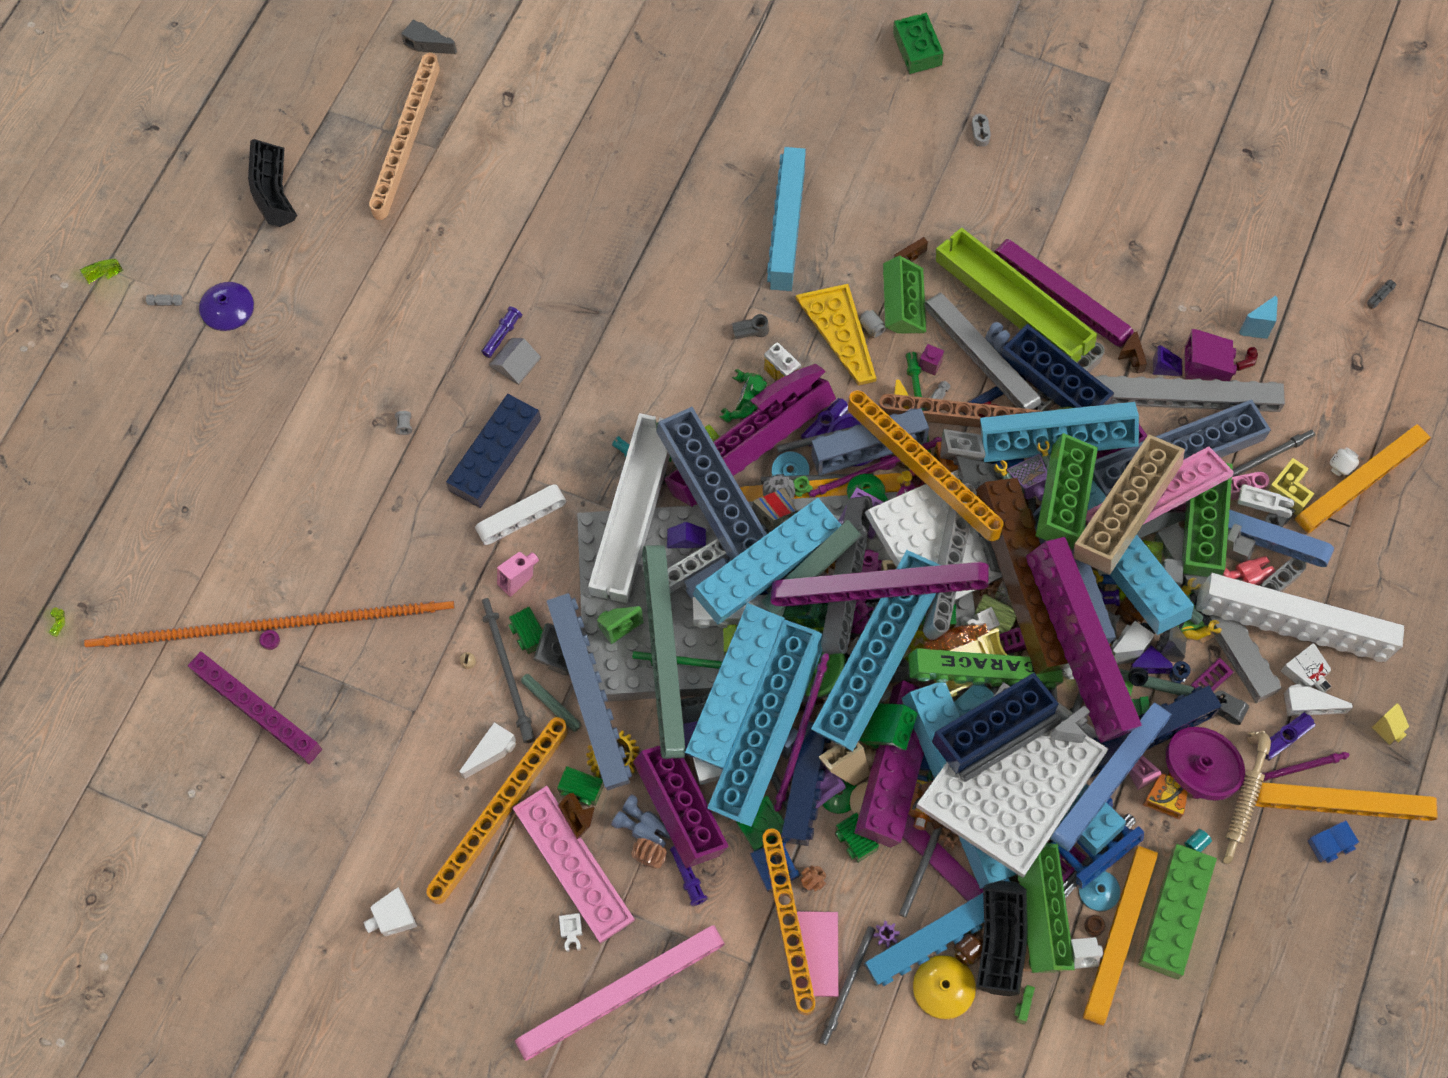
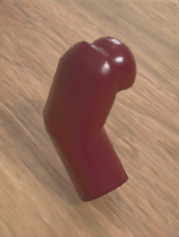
(1250, 359)

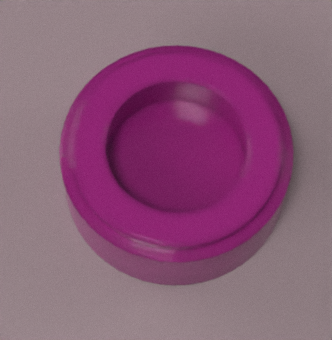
(269, 639)

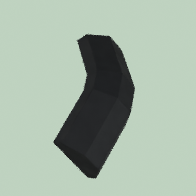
(266, 181)
(1003, 938)

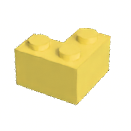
(1289, 485)

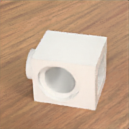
(1086, 952)

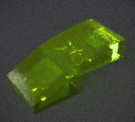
(106, 267)

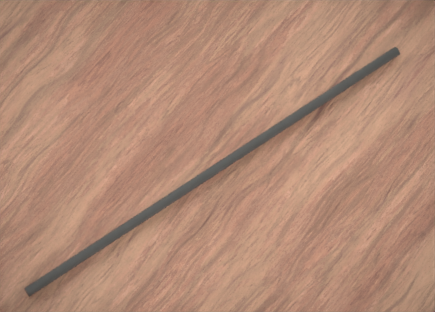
(930, 847)

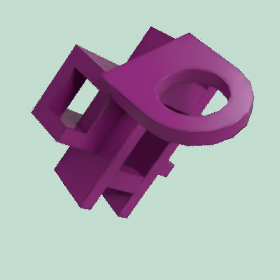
(857, 626)

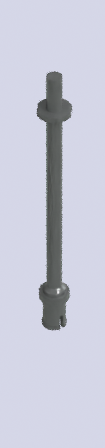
(523, 721)

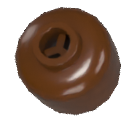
(969, 949)

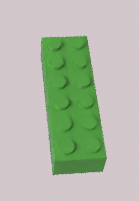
(1067, 490)
(1207, 531)
(1177, 911)
(1047, 914)

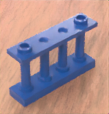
(1102, 862)

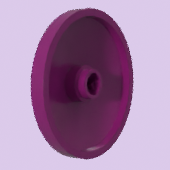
(1205, 763)

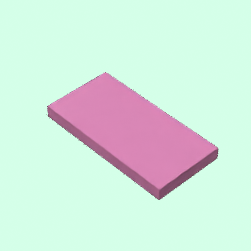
(820, 943)

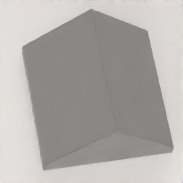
(515, 360)
(961, 444)

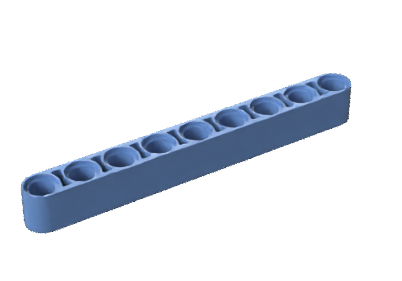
(1110, 777)

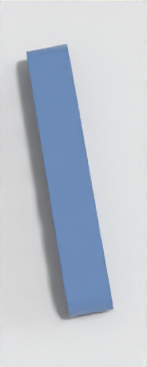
(1283, 540)

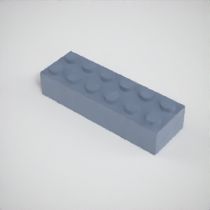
(860, 445)

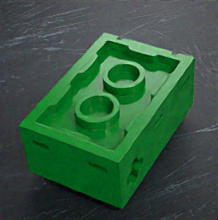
(918, 43)

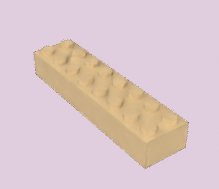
(1128, 504)

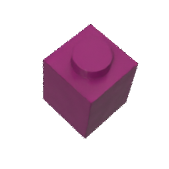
(931, 359)

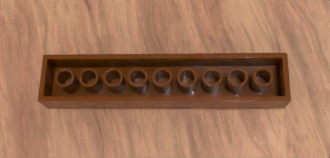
(1015, 542)

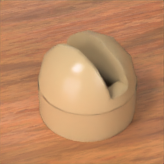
(471, 660)

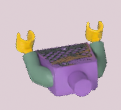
(1030, 473)

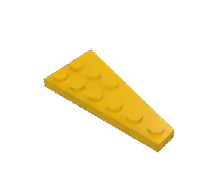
(838, 322)

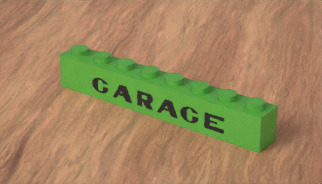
(975, 668)

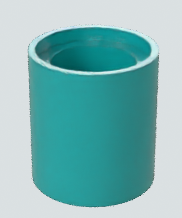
(1198, 840)

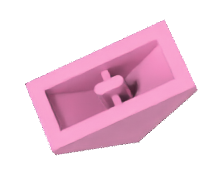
(1144, 773)

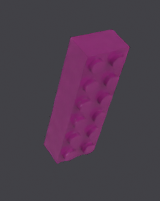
(681, 807)

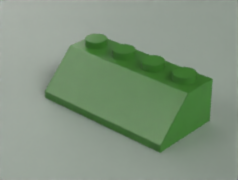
(904, 296)

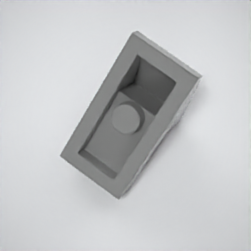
(1070, 729)

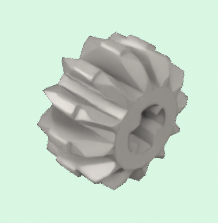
(777, 483)

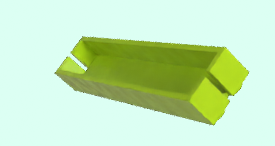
(1013, 294)

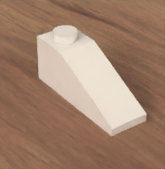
(1313, 702)
(491, 749)

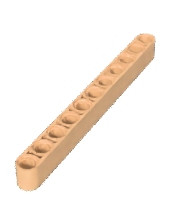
(408, 126)

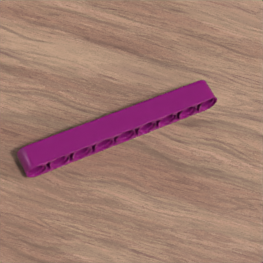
(1065, 293)

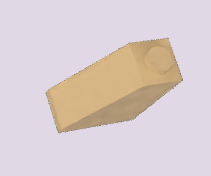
(847, 764)

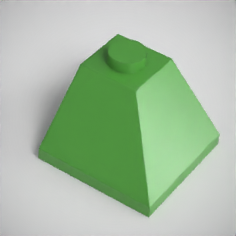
(619, 622)

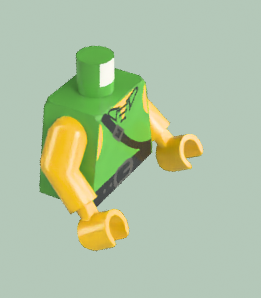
(1205, 627)

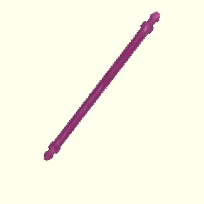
(822, 489)
(821, 669)
(1333, 758)

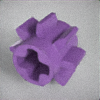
(882, 939)

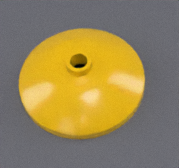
(941, 1001)

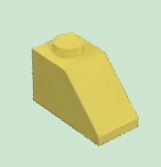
(1392, 725)

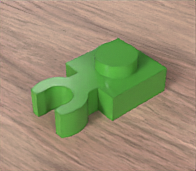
(1022, 1010)

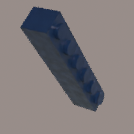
(805, 789)

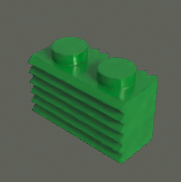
(527, 628)
(584, 786)
(858, 846)

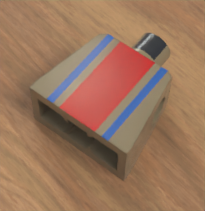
(774, 509)

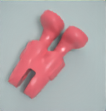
(1251, 571)

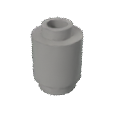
(872, 323)

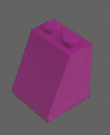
(1209, 357)

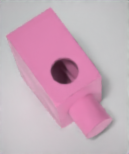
(515, 572)

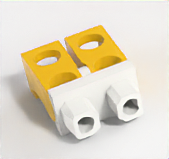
(779, 362)

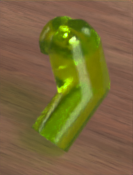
(59, 616)

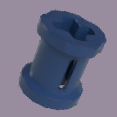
(1185, 671)

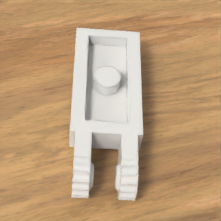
(1265, 501)

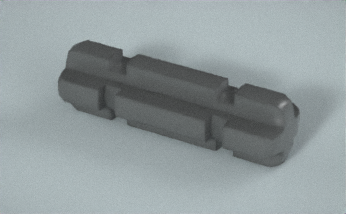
(1374, 301)

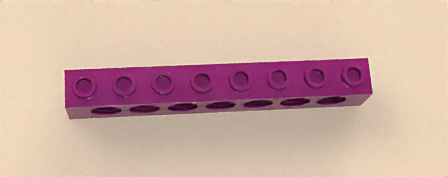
(255, 707)

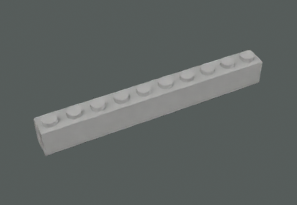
(1194, 393)
(1234, 636)

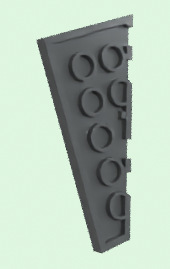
(977, 473)

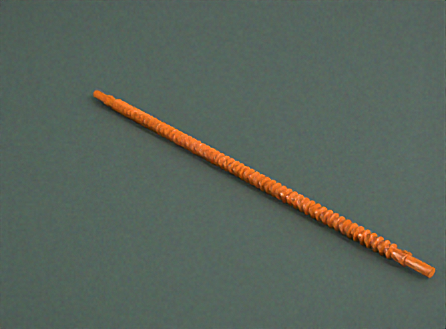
(428, 607)

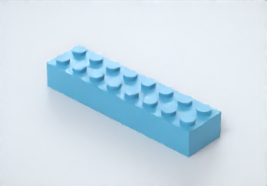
(786, 219)
(1019, 434)
(766, 561)
(734, 686)

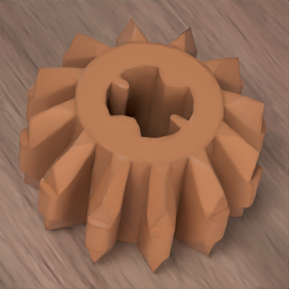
(649, 853)

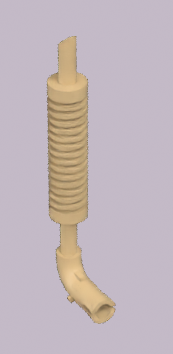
(1248, 795)

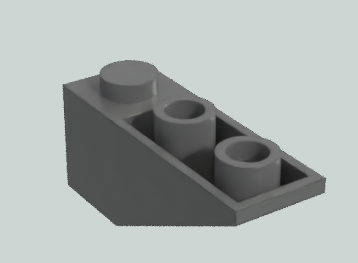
(424, 39)
(1172, 644)

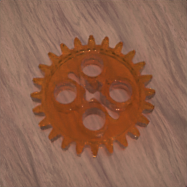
(957, 637)

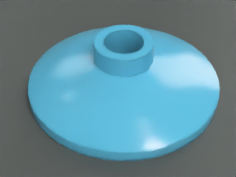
(793, 459)
(1101, 900)

